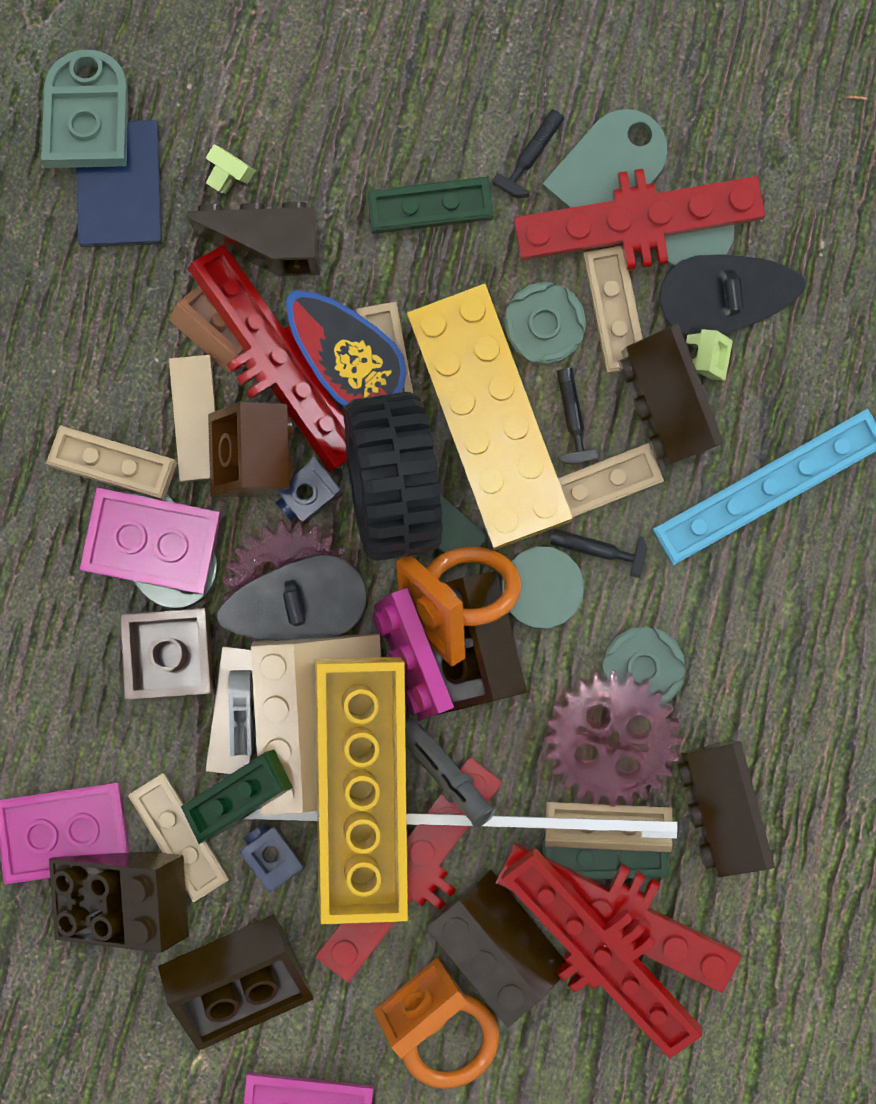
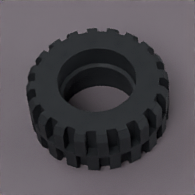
(393, 476)

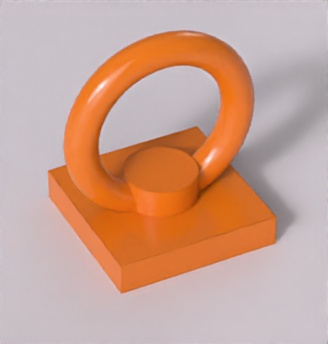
(439, 607)
(422, 1010)

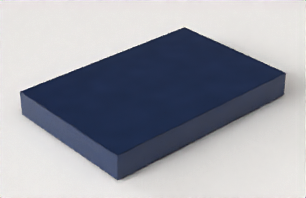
(123, 201)

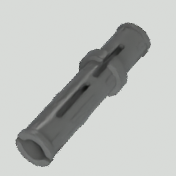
(456, 785)

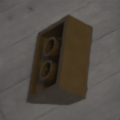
(670, 396)
(491, 657)
(725, 809)
(497, 948)
(234, 982)

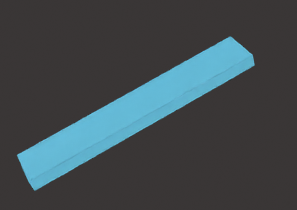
(767, 488)

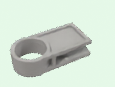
(241, 713)

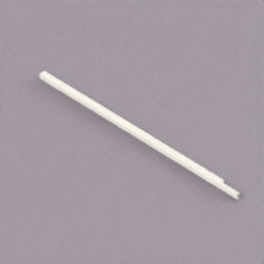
(649, 829)

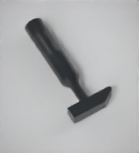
(530, 155)
(573, 418)
(601, 549)

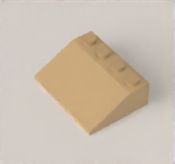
(287, 707)

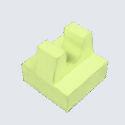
(227, 169)
(712, 353)

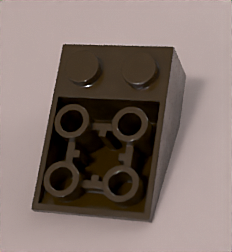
(271, 238)
(120, 900)

